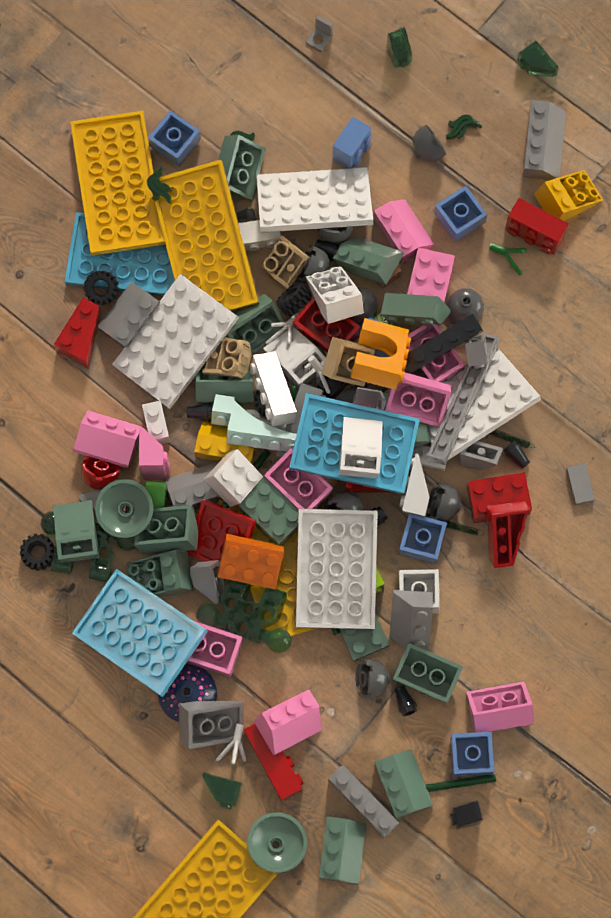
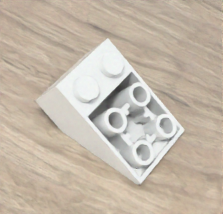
(335, 294)
(294, 356)
(360, 448)
(417, 492)

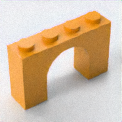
(382, 370)

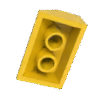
(213, 444)

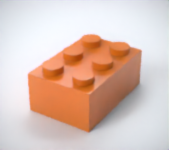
(250, 561)

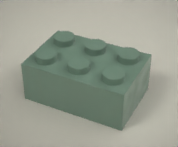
(273, 511)

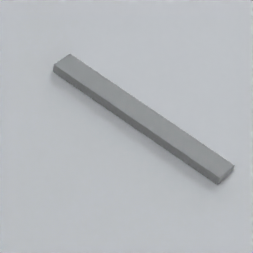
(460, 406)

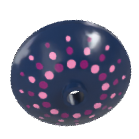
(193, 678)

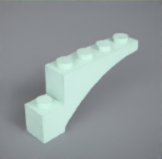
(248, 430)

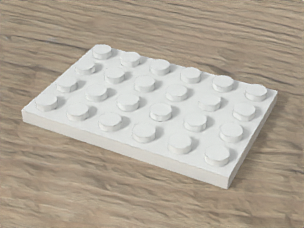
(314, 199)
(175, 341)
(499, 399)
(336, 568)

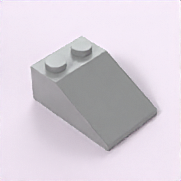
(208, 722)

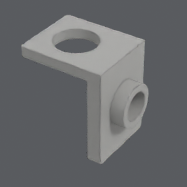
(322, 28)
(369, 398)

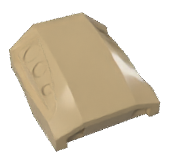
(285, 262)
(229, 359)

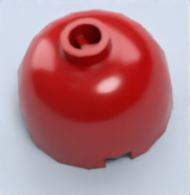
(99, 473)

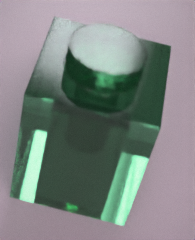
(399, 48)
(537, 61)
(223, 790)

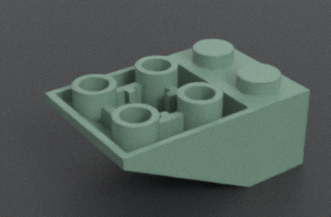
(75, 531)
(163, 573)

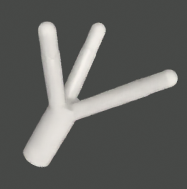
(287, 325)
(318, 368)
(236, 742)

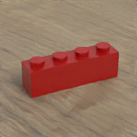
(276, 766)

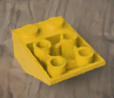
(568, 195)

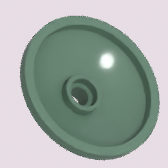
(112, 502)
(280, 829)

